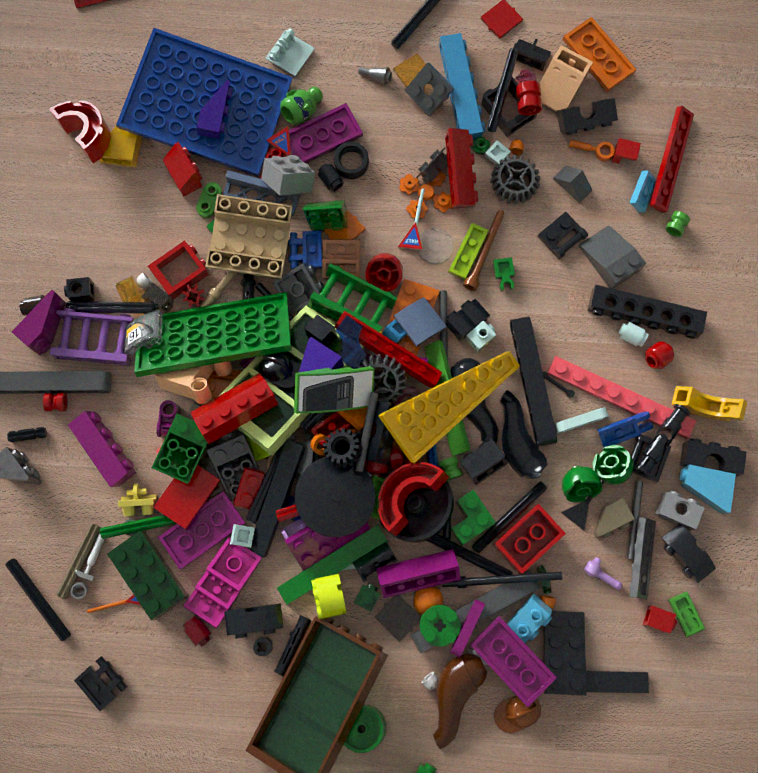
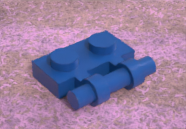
(311, 249)

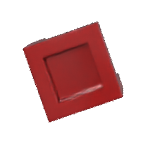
(626, 149)

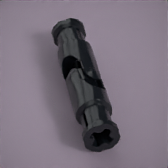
(654, 451)

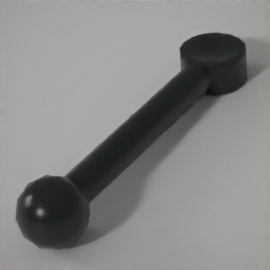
(570, 393)

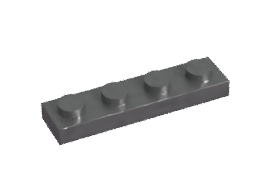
(643, 558)

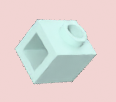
(480, 336)

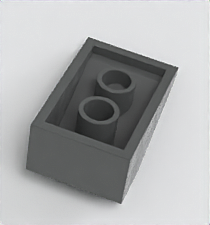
(612, 256)

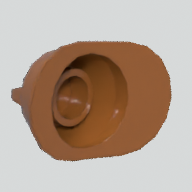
(514, 715)

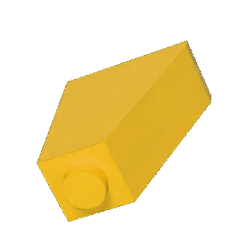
(123, 148)

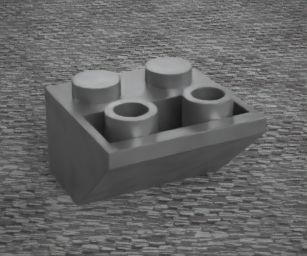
(15, 467)

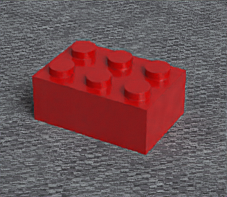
(529, 539)

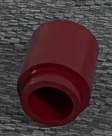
(197, 631)

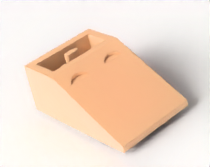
(563, 78)

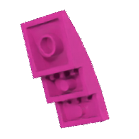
(222, 583)

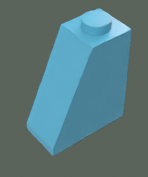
(710, 486)

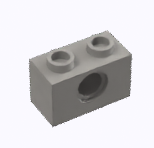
(667, 510)

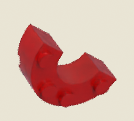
(85, 117)
(400, 485)

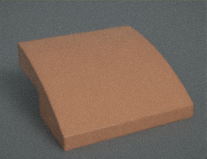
(341, 253)

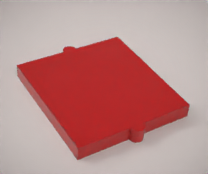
(501, 18)

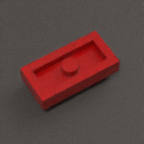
(248, 487)

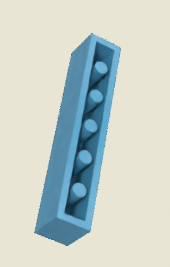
(457, 73)

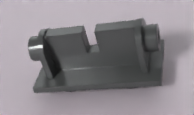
(429, 171)

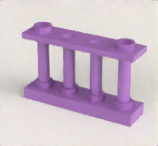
(99, 355)

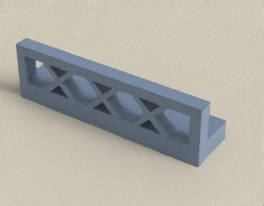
(255, 184)

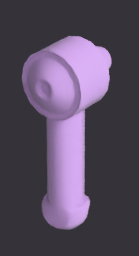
(593, 569)

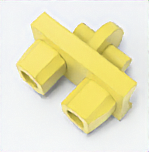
(138, 499)

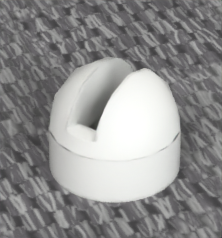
(144, 281)
(430, 681)

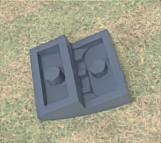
(420, 321)

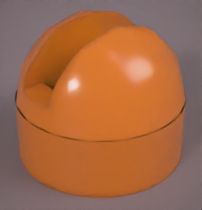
(516, 147)
(549, 600)

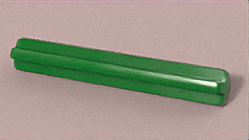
(135, 526)

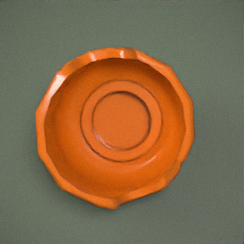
(427, 598)

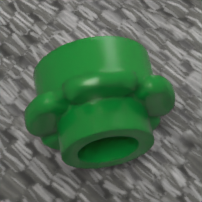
(481, 149)

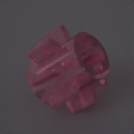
(525, 75)

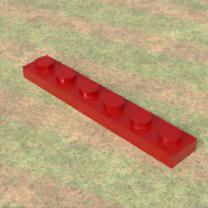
(671, 159)
(382, 345)

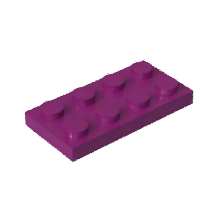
(324, 133)
(207, 529)
(312, 547)
(513, 661)

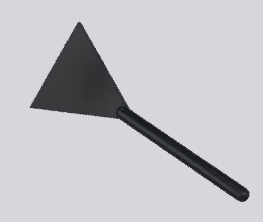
(579, 512)

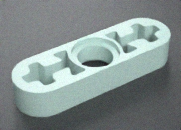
(581, 420)

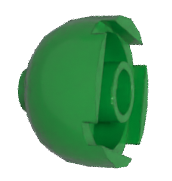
(613, 465)
(581, 483)

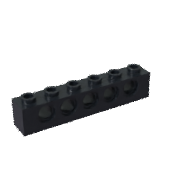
(694, 317)

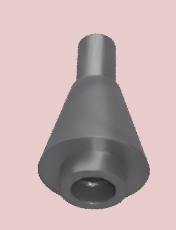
(381, 75)

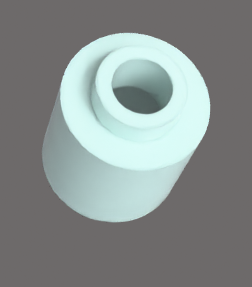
(633, 334)

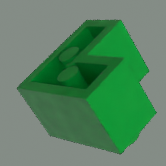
(476, 517)

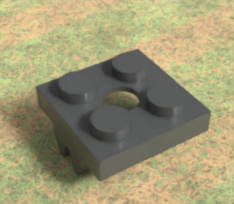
(440, 85)

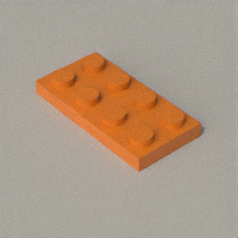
(609, 63)
(408, 294)

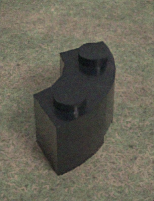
(683, 547)
(253, 619)

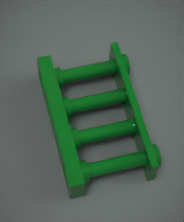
(334, 310)

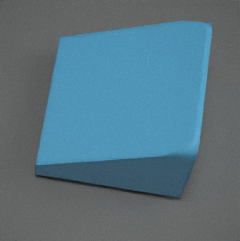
(394, 332)

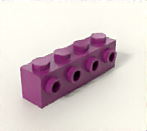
(102, 448)
(417, 572)

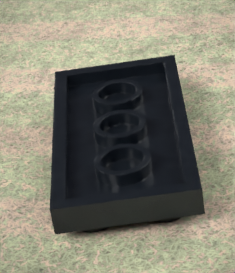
(566, 653)

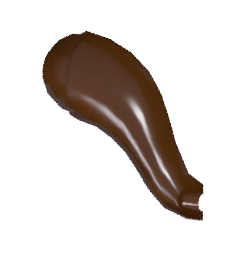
(454, 688)

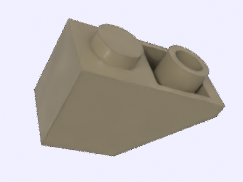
(613, 516)

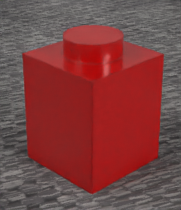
(660, 619)

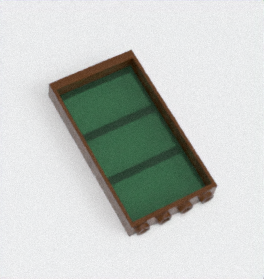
(317, 700)

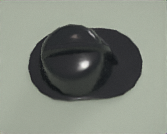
(279, 370)

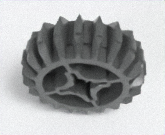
(508, 167)
(386, 384)

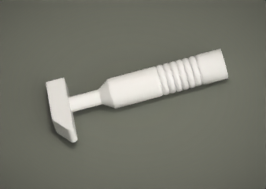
(92, 559)

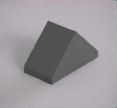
(573, 182)

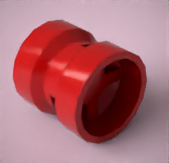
(55, 402)

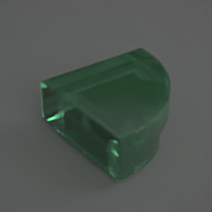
(546, 586)

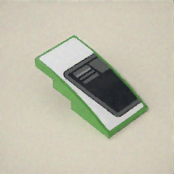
(333, 389)

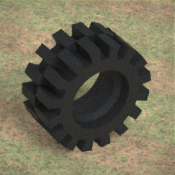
(334, 440)

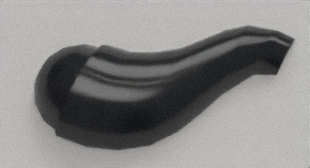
(480, 415)
(517, 445)

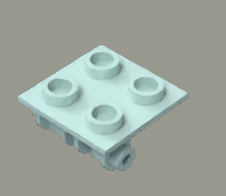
(290, 52)

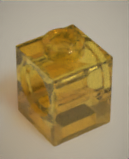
(129, 290)

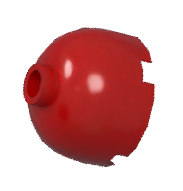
(384, 271)

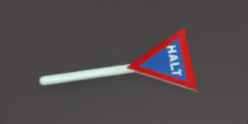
(412, 239)

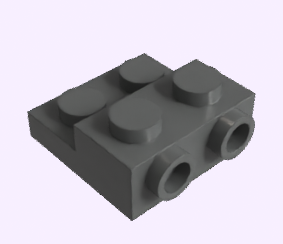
(299, 286)

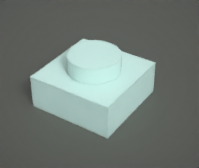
(497, 152)
(242, 535)

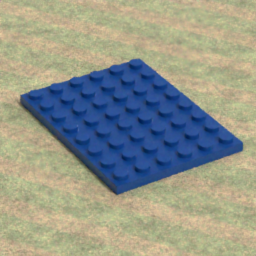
(177, 82)

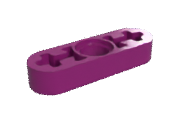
(467, 628)

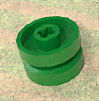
(374, 734)

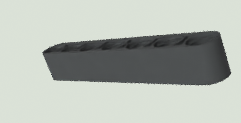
(55, 382)
(494, 601)

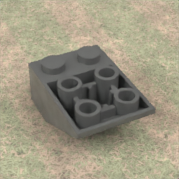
(230, 457)

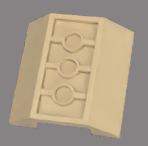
(249, 236)

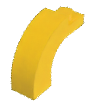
(709, 406)

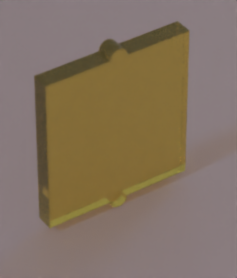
(409, 69)

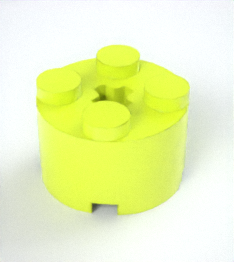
(328, 596)

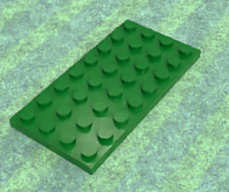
(218, 335)

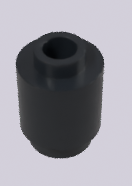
(330, 177)

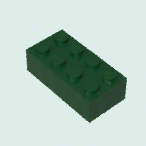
(147, 575)

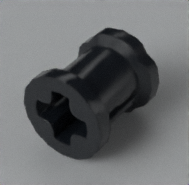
(256, 646)

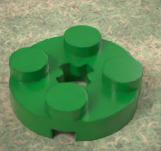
(431, 633)

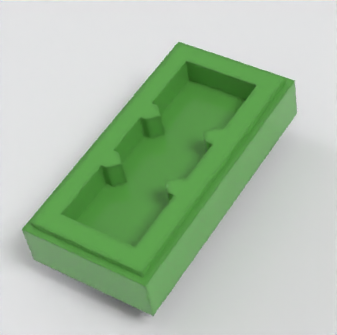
(686, 614)

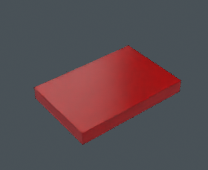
(184, 501)

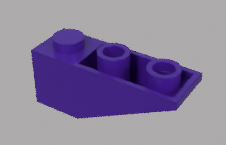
(212, 114)

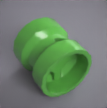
(677, 224)
(450, 467)

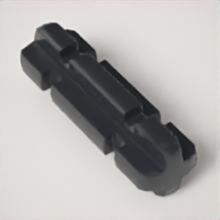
(26, 434)

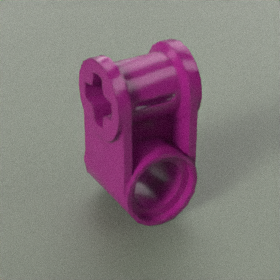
(164, 420)

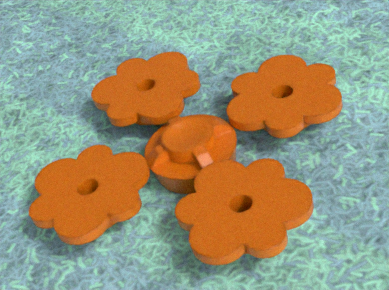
(428, 194)

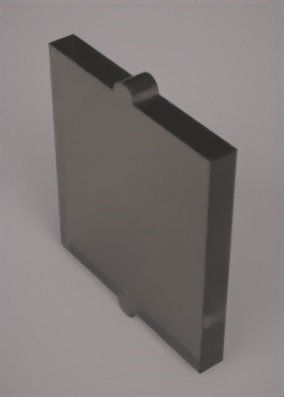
(398, 617)

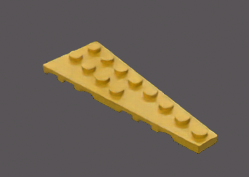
(431, 415)

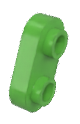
(208, 199)

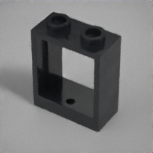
(514, 124)

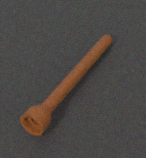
(471, 282)

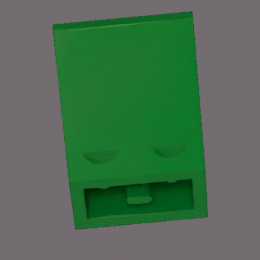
(326, 215)
(180, 450)

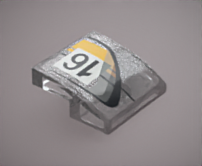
(143, 332)

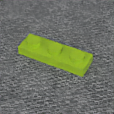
(468, 251)

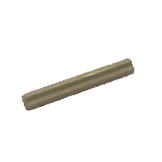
(78, 561)

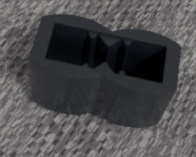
(466, 319)

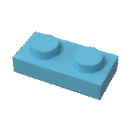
(643, 191)

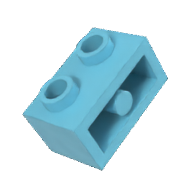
(530, 618)

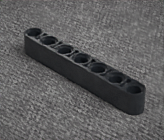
(533, 381)

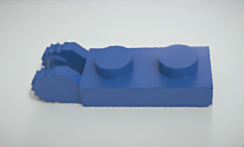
(624, 429)

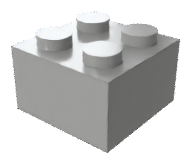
(288, 175)

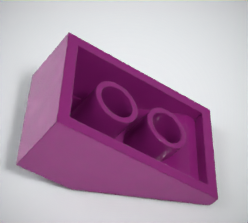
(41, 324)

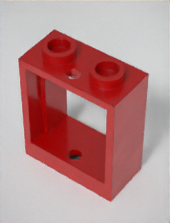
(192, 279)

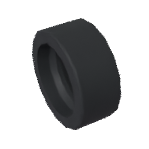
(351, 147)

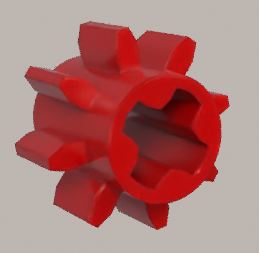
(192, 300)

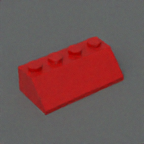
(460, 168)
(234, 408)

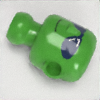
(300, 105)

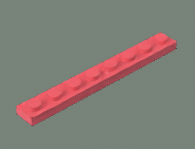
(615, 394)

